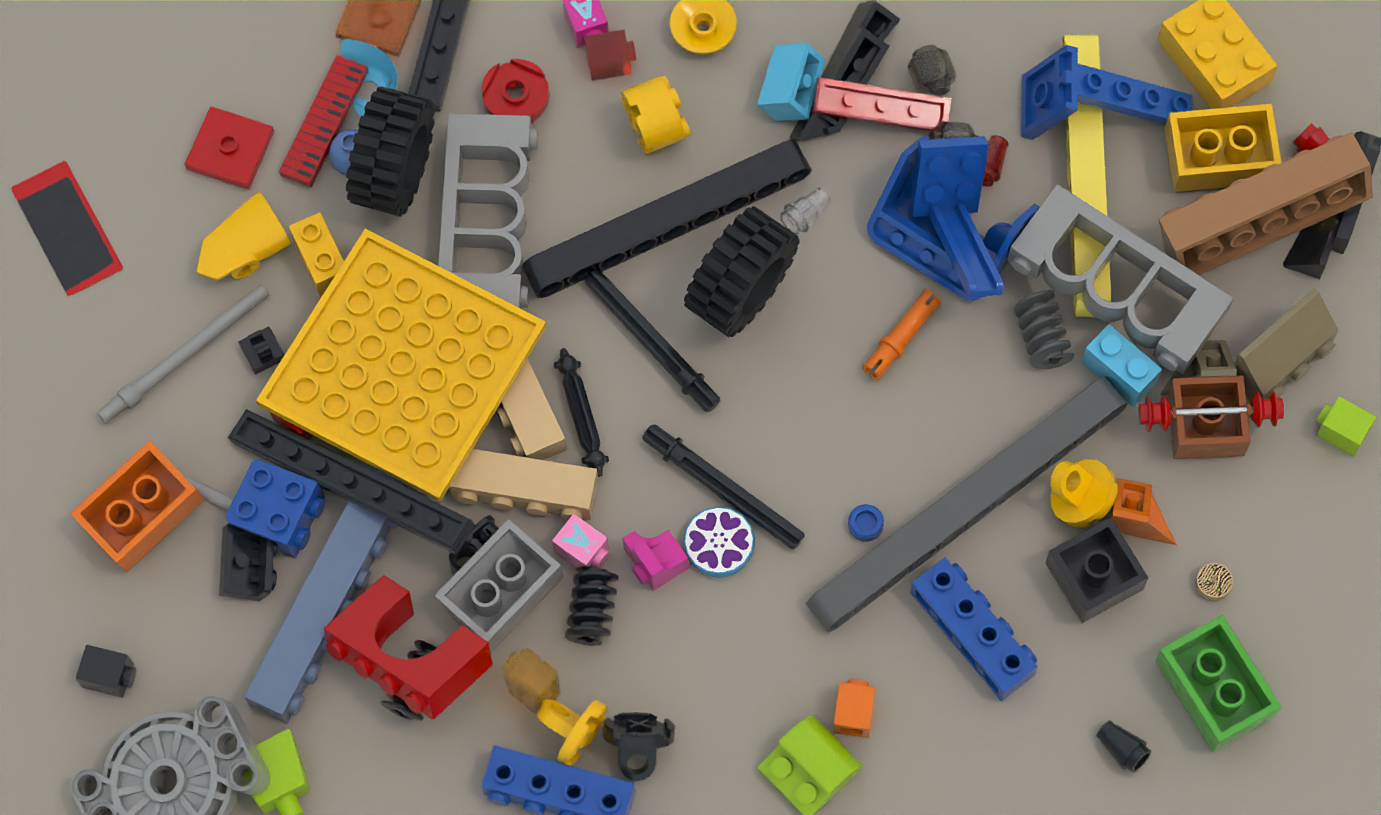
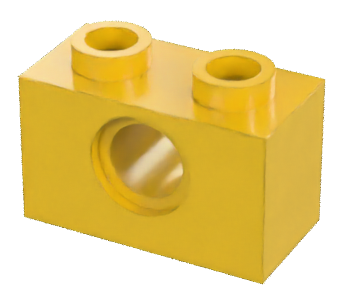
(317, 250)

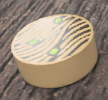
(1214, 581)

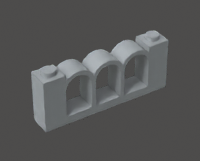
(487, 139)
(1174, 344)

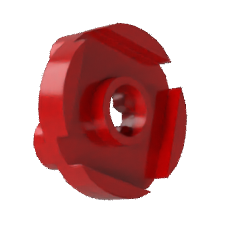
(509, 76)

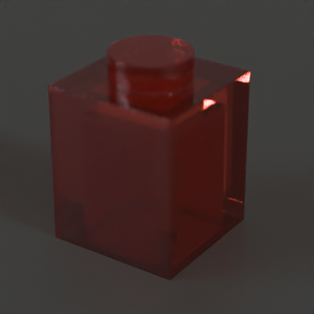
(609, 54)

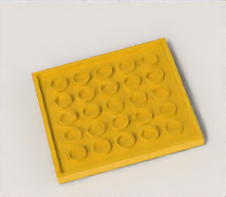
(402, 364)

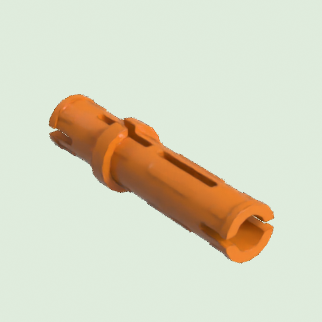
(892, 346)

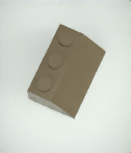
(1287, 347)

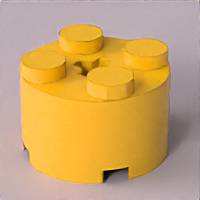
(655, 114)

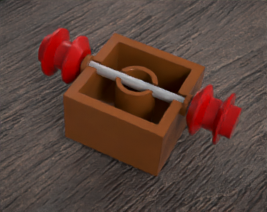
(1209, 416)

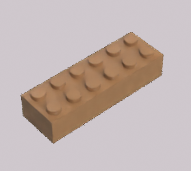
(1268, 205)

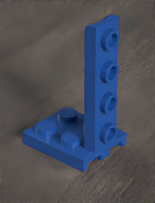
(1059, 83)
(947, 189)

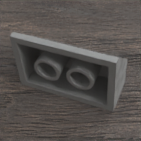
(500, 584)

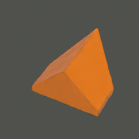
(1138, 513)

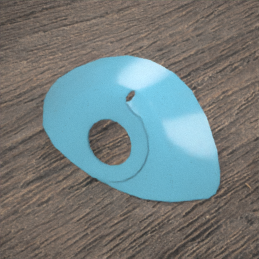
(379, 65)

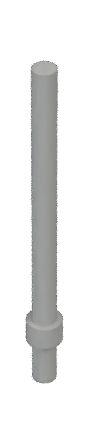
(130, 395)

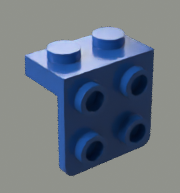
(277, 506)

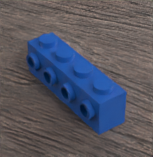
(974, 629)
(553, 786)

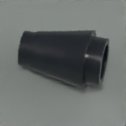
(1124, 746)

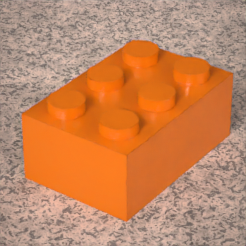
(137, 506)

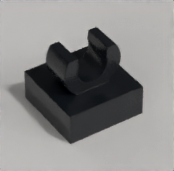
(261, 350)

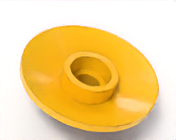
(691, 14)

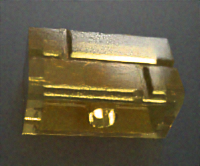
(530, 679)

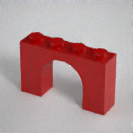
(424, 682)

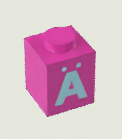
(585, 19)

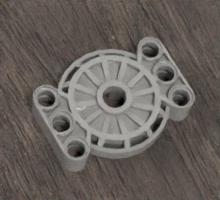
(192, 748)

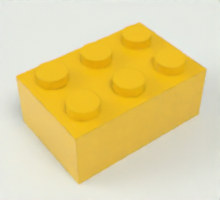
(1217, 53)
(1220, 145)

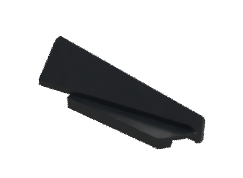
(852, 61)
(1315, 242)

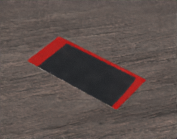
(67, 228)

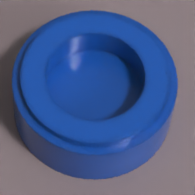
(866, 522)

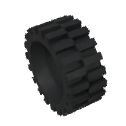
(390, 151)
(741, 271)

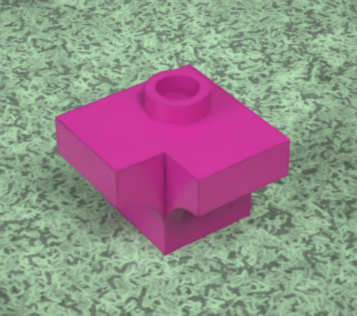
(655, 558)

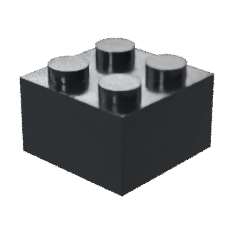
(1096, 570)

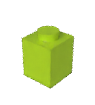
(1344, 425)

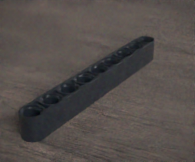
(666, 218)

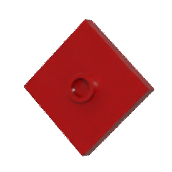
(229, 147)

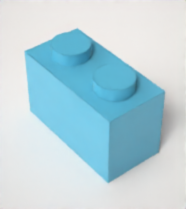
(791, 82)
(1122, 364)

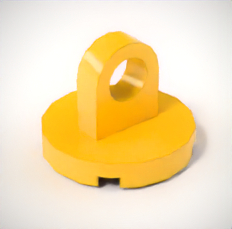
(1082, 491)
(575, 728)

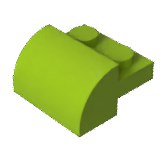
(810, 765)

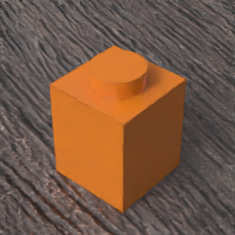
(854, 708)

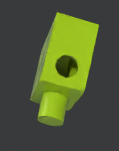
(286, 775)

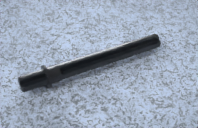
(690, 381)
(723, 486)

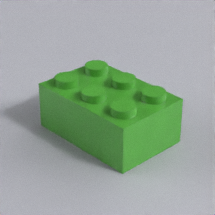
(1218, 683)

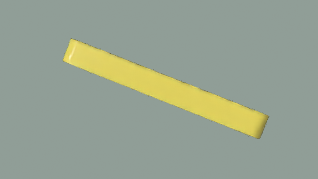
(1086, 174)

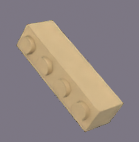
(530, 418)
(526, 484)

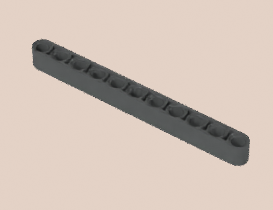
(966, 504)

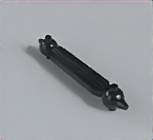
(581, 411)

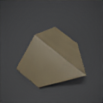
(1211, 361)

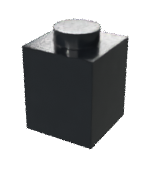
(105, 671)

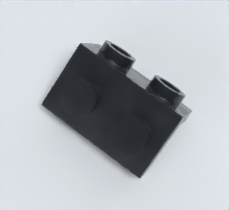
(246, 564)

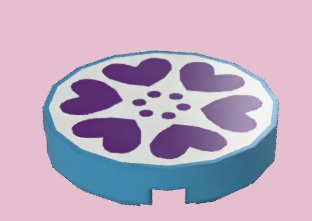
(719, 541)

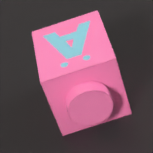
(581, 544)

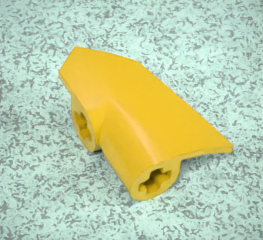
(242, 241)

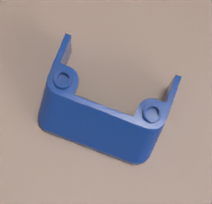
(916, 238)

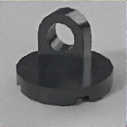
(638, 735)

